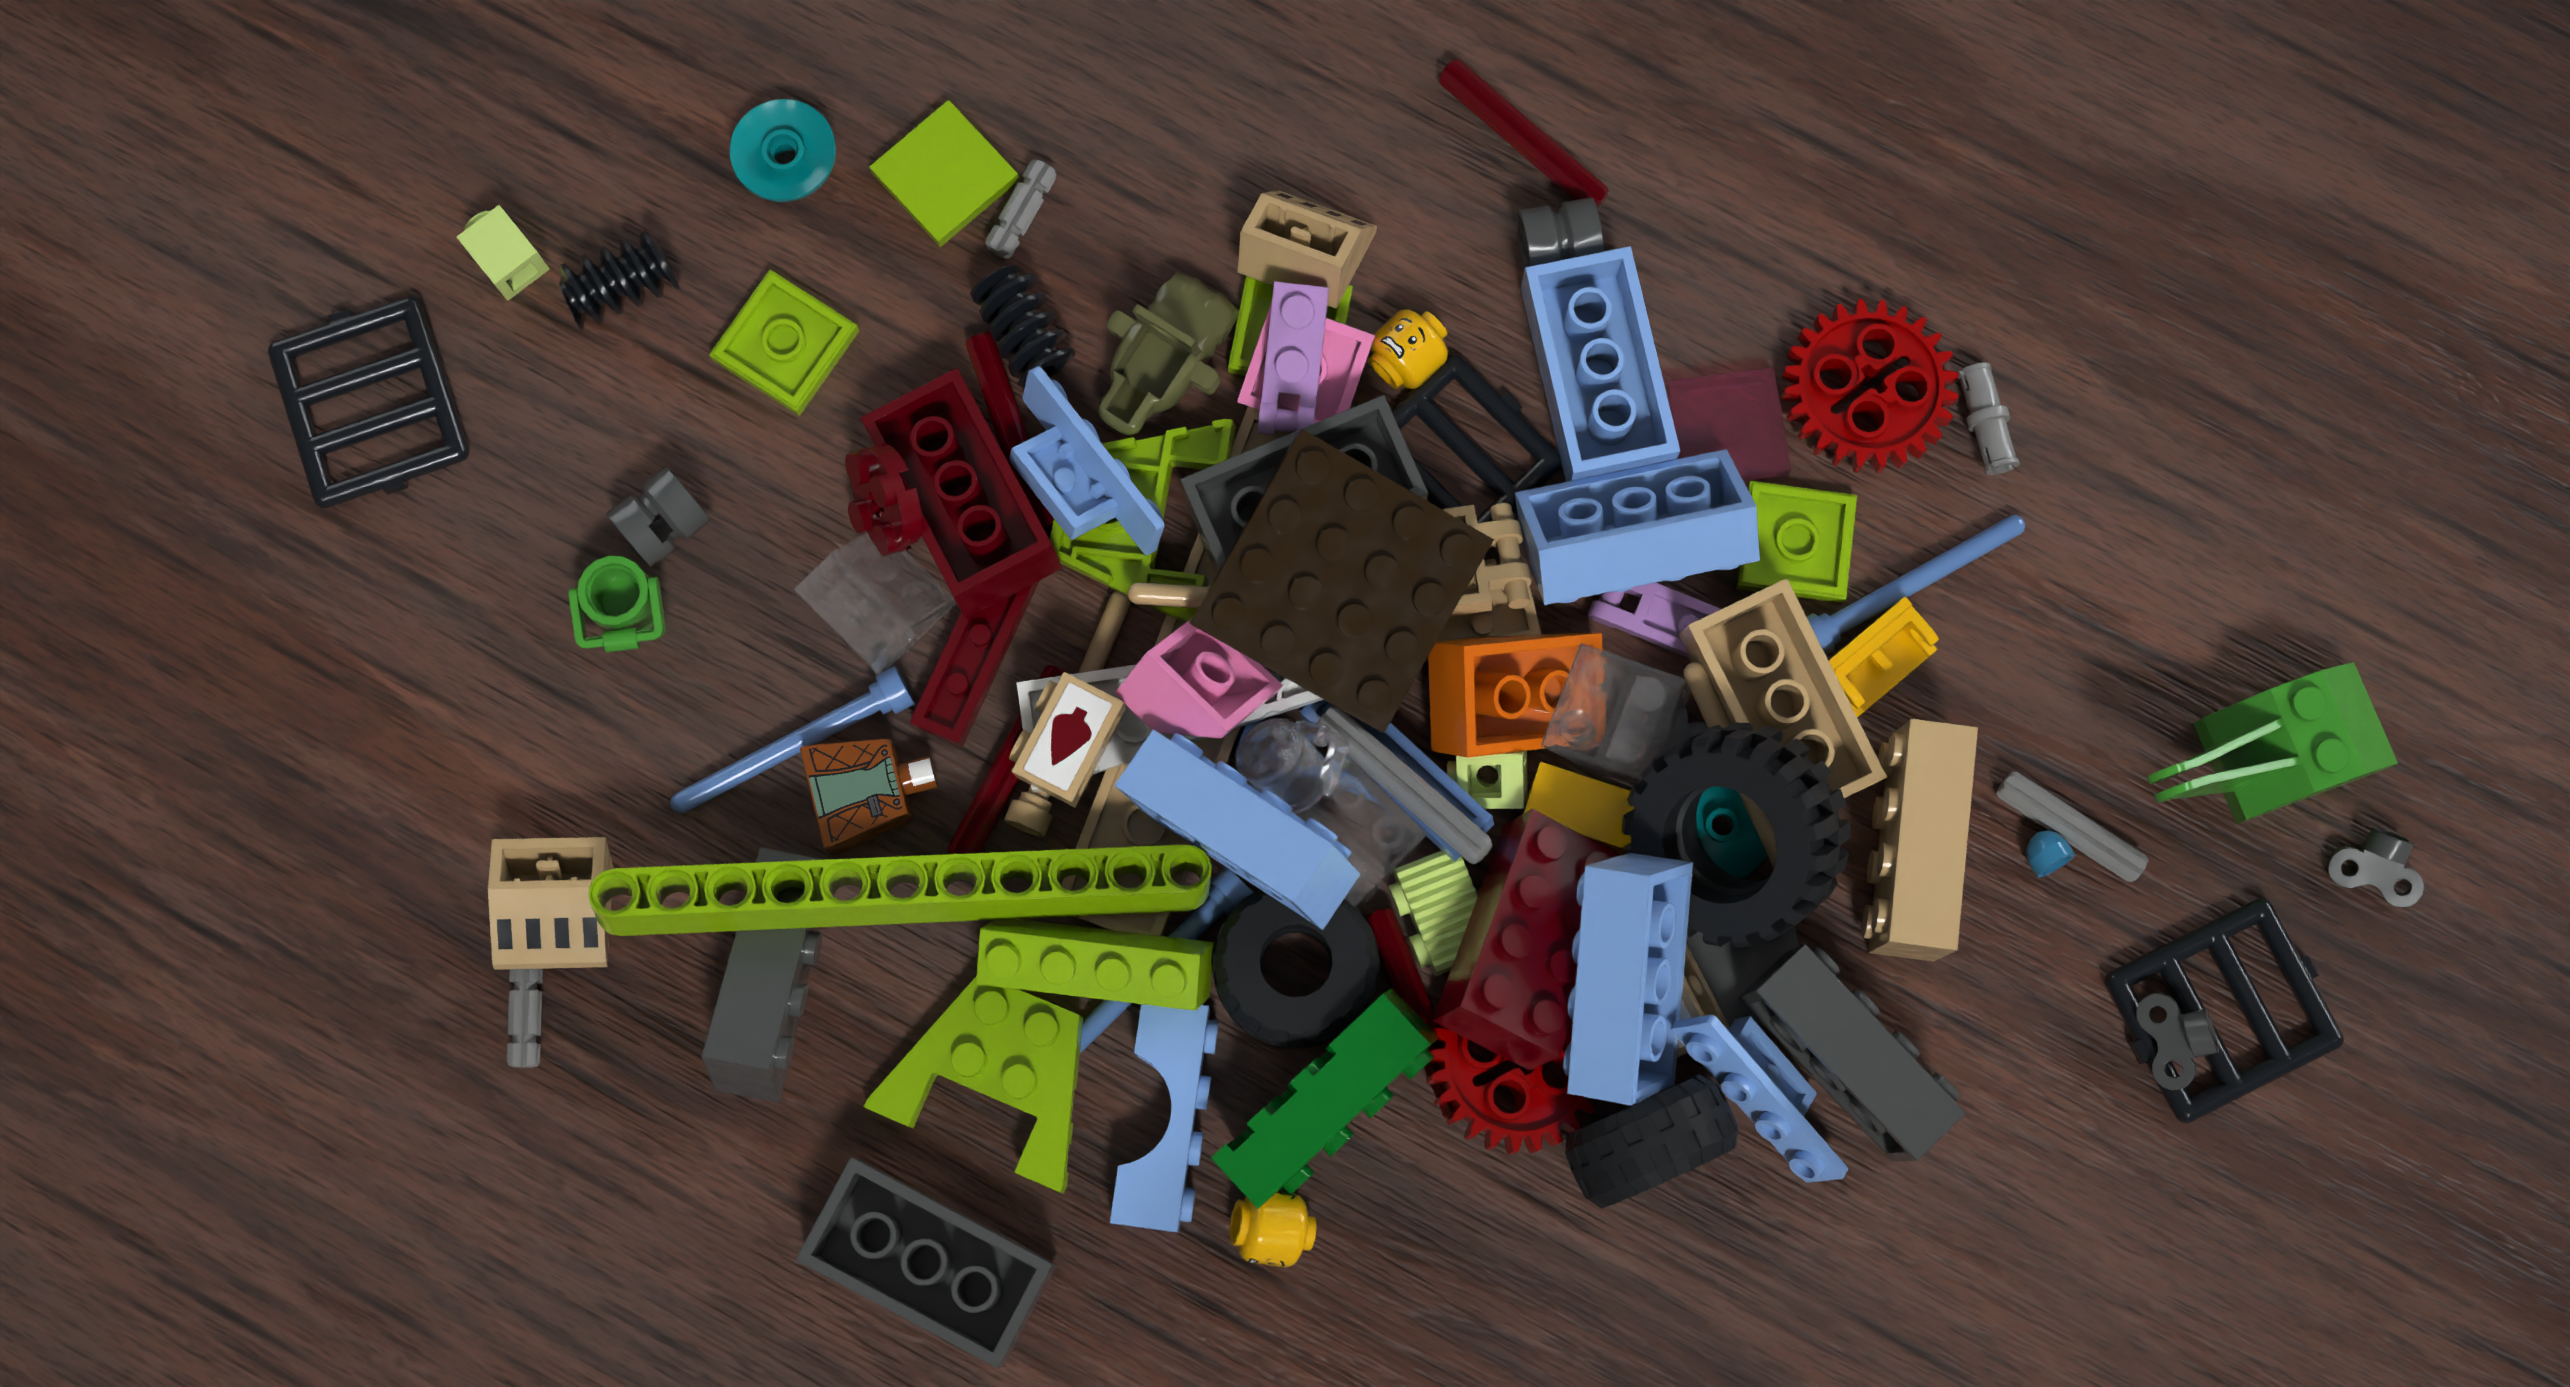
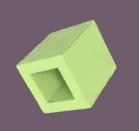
(502, 251)

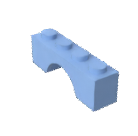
(1153, 1188)

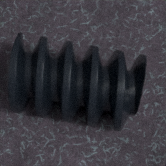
(616, 278)
(1018, 323)

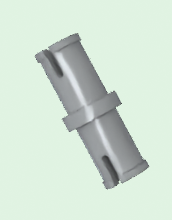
(1988, 419)

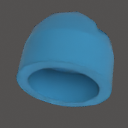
(2048, 852)

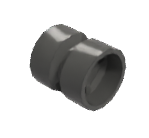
(1560, 235)
(662, 496)

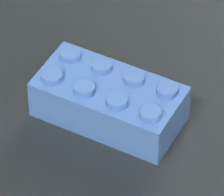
(1599, 364)
(1637, 527)
(1240, 826)
(1628, 977)

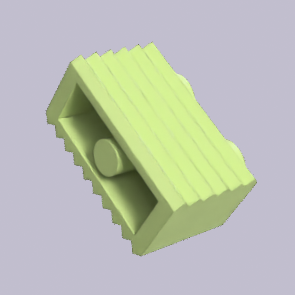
(1440, 903)

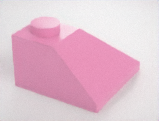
(1196, 685)

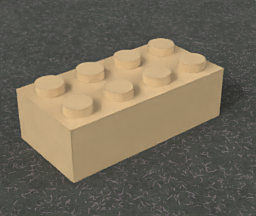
(1778, 676)
(1920, 841)

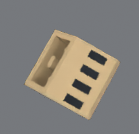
(1302, 244)
(543, 904)

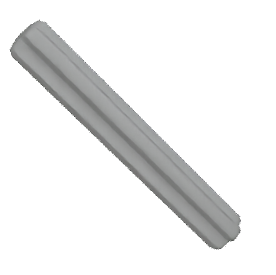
(1409, 787)

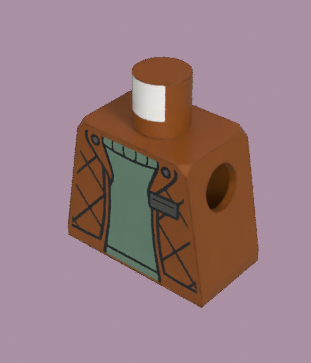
(862, 789)

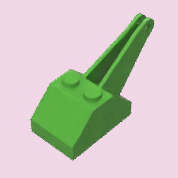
(2286, 745)

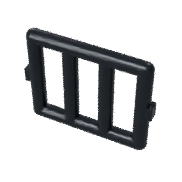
(438, 404)
(1502, 409)
(2216, 937)

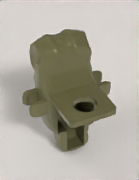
(1165, 351)

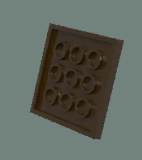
(1341, 580)

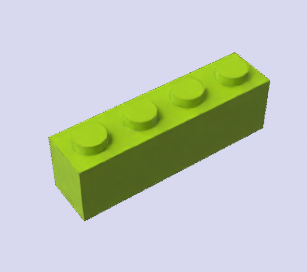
(1095, 963)

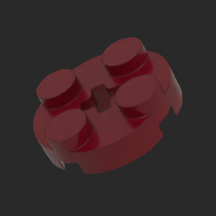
(881, 502)

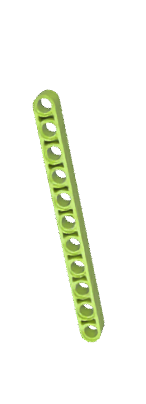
(879, 875)

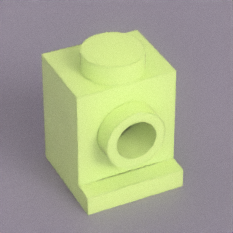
(1507, 792)

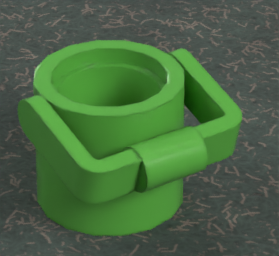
(620, 602)

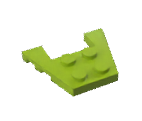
(1108, 550)
(1007, 1050)

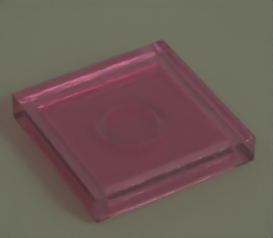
(1732, 414)

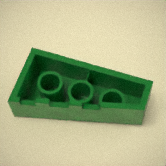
(1326, 1099)

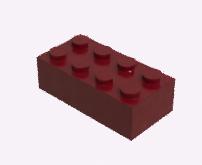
(967, 493)
(1516, 952)

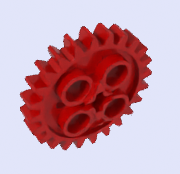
(1898, 422)
(1537, 1105)

